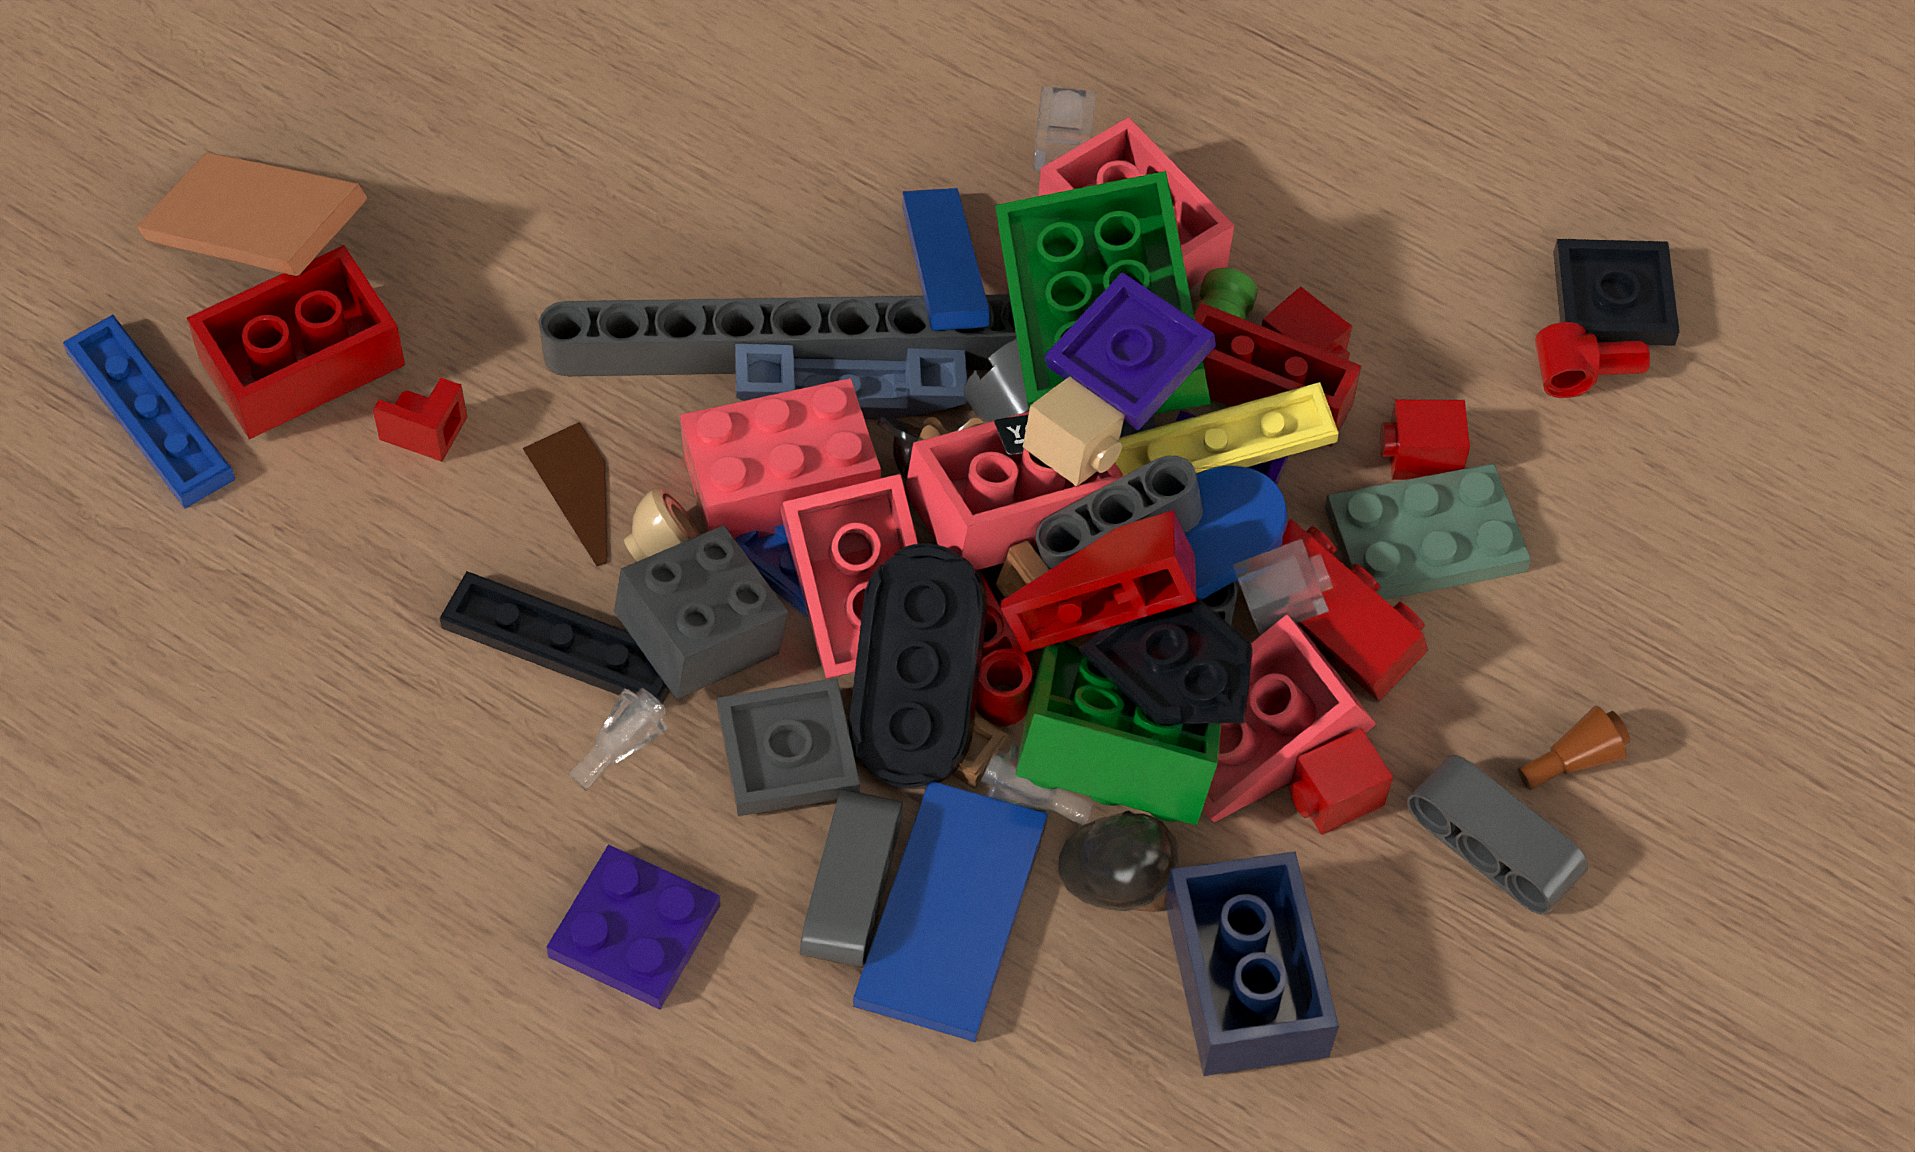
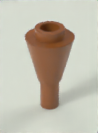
(1591, 742)

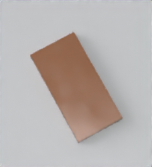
(252, 213)

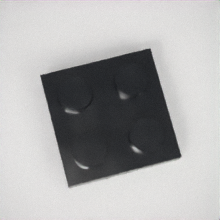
(1617, 289)

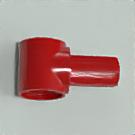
(1574, 359)

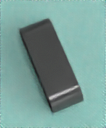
(1125, 500)
(1497, 834)
(851, 878)

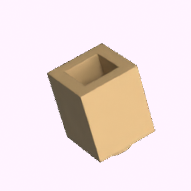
(1074, 431)

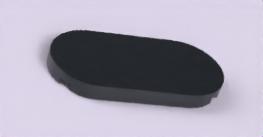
(918, 666)

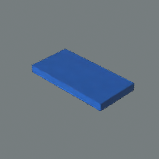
(951, 911)

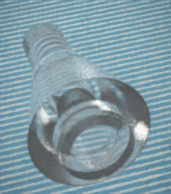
(630, 725)
(1022, 792)

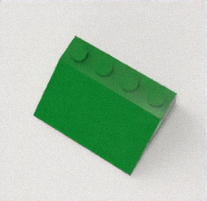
(1069, 250)

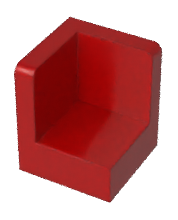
(422, 422)

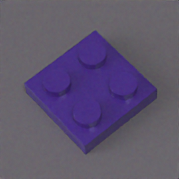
(1131, 349)
(633, 926)

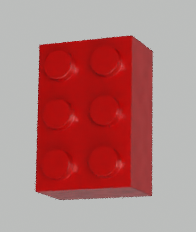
(296, 342)

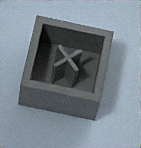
(700, 611)

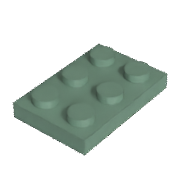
(1429, 531)

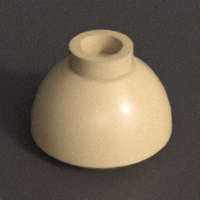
(659, 525)

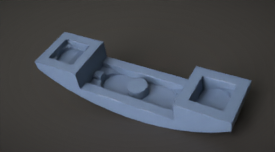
(890, 389)

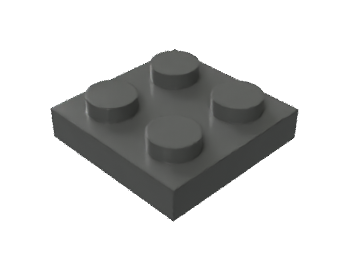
(787, 746)

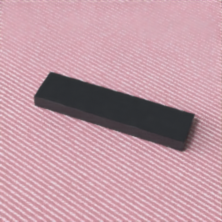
(550, 636)

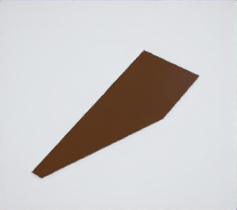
(577, 482)

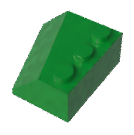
(1102, 745)

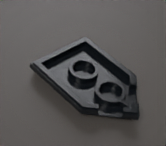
(1177, 665)

